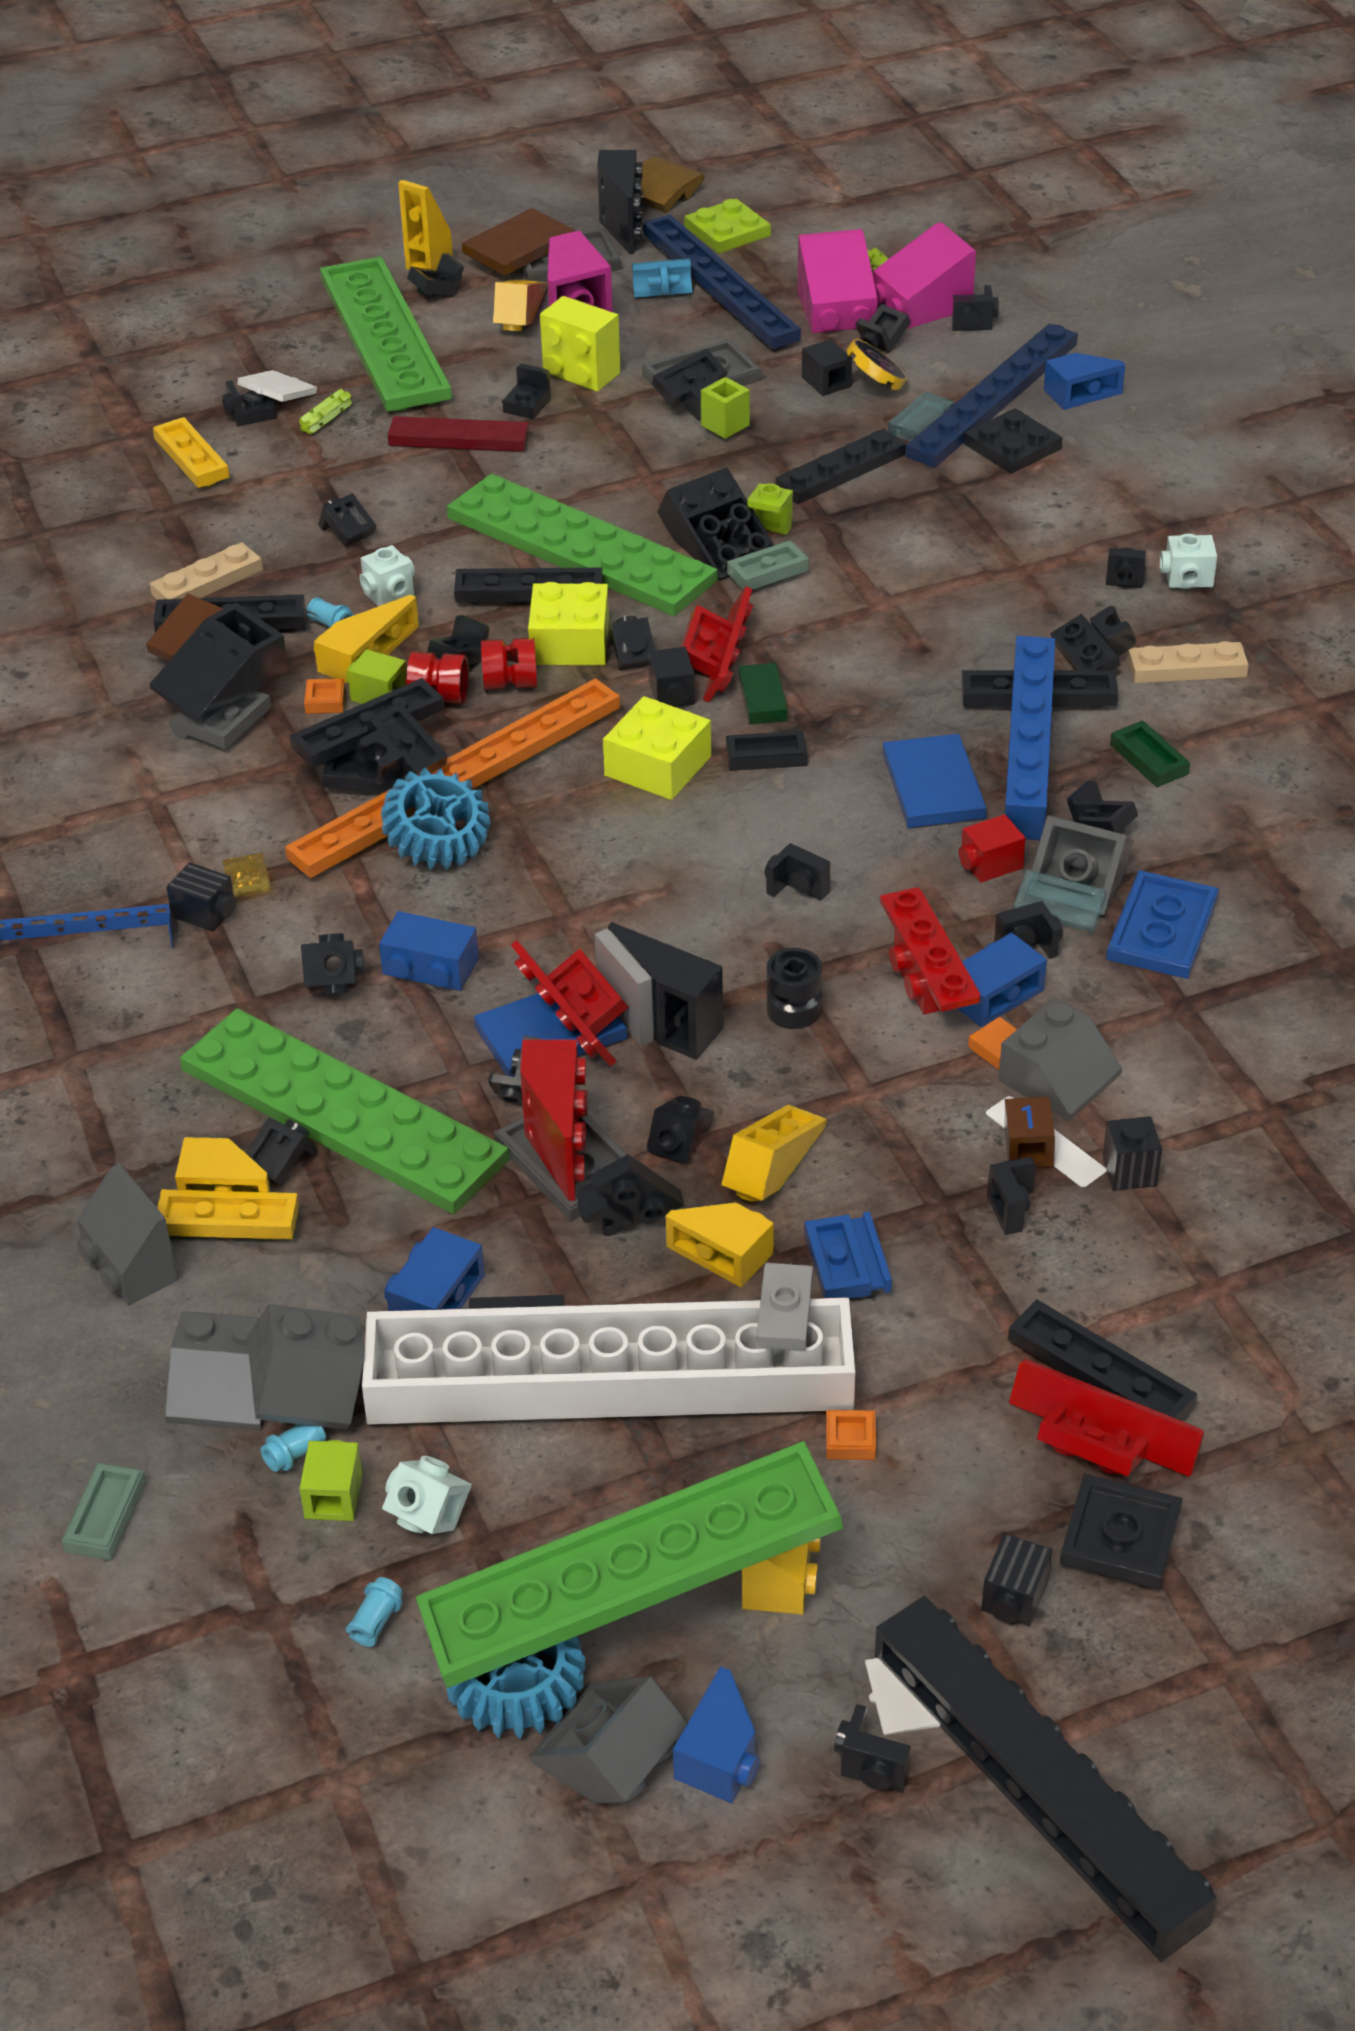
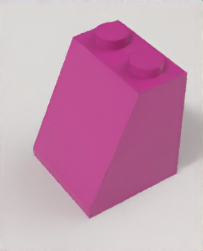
(578, 271)
(927, 275)
(835, 280)

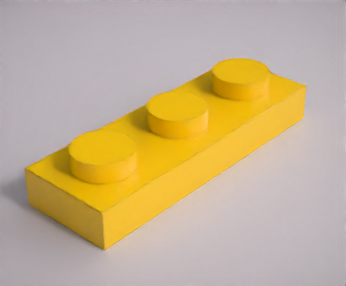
(191, 452)
(229, 1213)

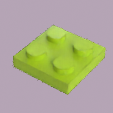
(727, 225)

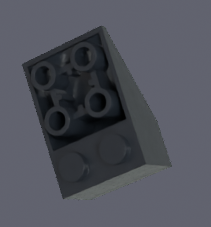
(621, 195)
(713, 520)
(222, 663)
(684, 992)

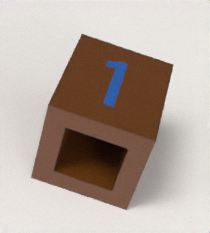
(1030, 1130)

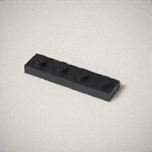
(841, 465)
(515, 584)
(278, 611)
(1070, 688)
(343, 731)
(1097, 1361)

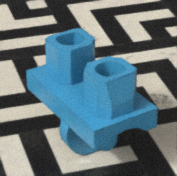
(661, 278)

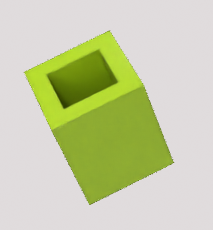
(725, 407)
(375, 675)
(331, 1480)

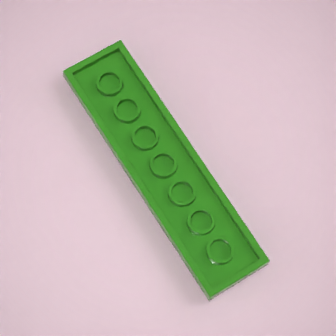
(385, 334)
(579, 540)
(346, 1110)
(627, 1563)

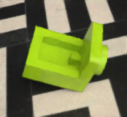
(772, 507)

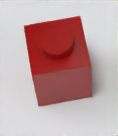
(992, 848)

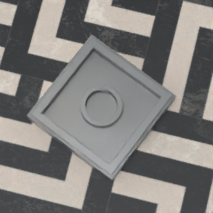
(630, 982)

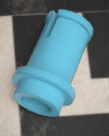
(326, 612)
(292, 1444)
(380, 1601)

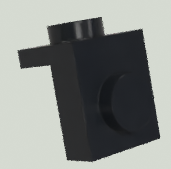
(439, 281)
(974, 311)
(883, 328)
(464, 640)
(631, 641)
(1090, 809)
(676, 1127)
(871, 1758)

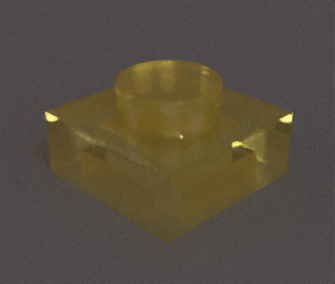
(247, 874)

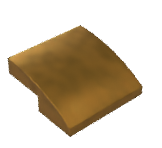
(667, 182)

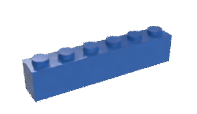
(1030, 735)

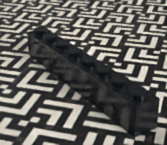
(1047, 1779)

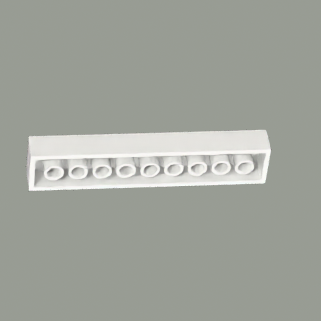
(600, 1362)

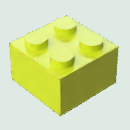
(580, 343)
(569, 623)
(657, 747)

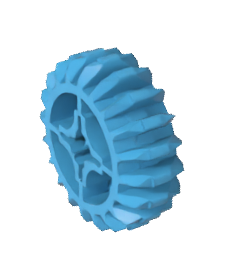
(432, 831)
(523, 1691)

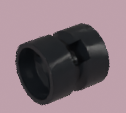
(794, 988)

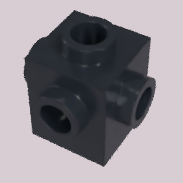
(315, 964)

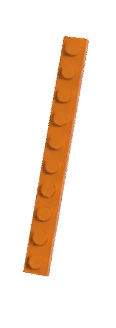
(477, 762)

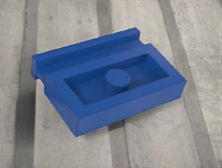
(847, 1256)

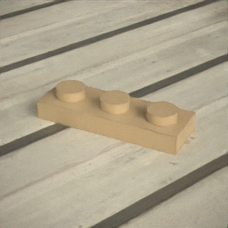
(208, 574)
(1187, 662)

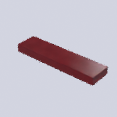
(458, 433)

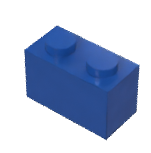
(429, 950)
(1006, 976)
(437, 1275)

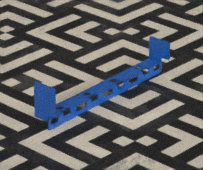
(89, 924)

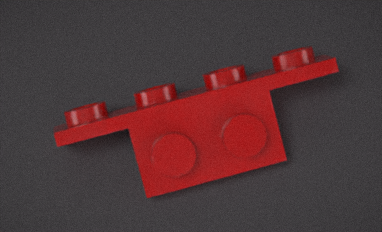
(713, 640)
(926, 955)
(582, 994)
(1102, 1424)

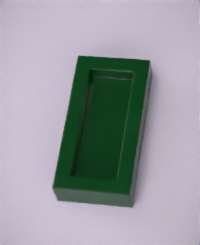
(762, 693)
(1150, 753)

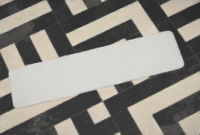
(1067, 1156)

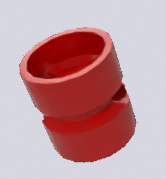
(495, 665)
(444, 675)

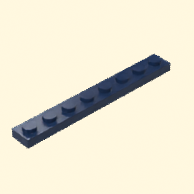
(723, 282)
(990, 395)

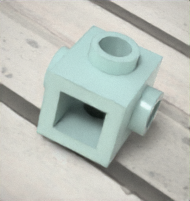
(1189, 561)
(386, 575)
(425, 1495)

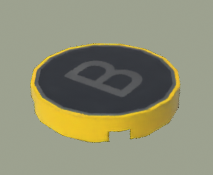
(876, 364)

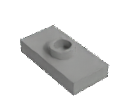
(784, 1306)

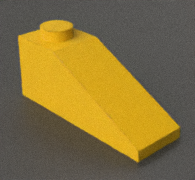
(423, 227)
(517, 302)
(374, 630)
(770, 1151)

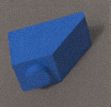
(1082, 379)
(718, 1742)

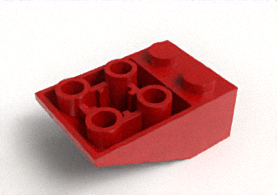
(553, 1108)

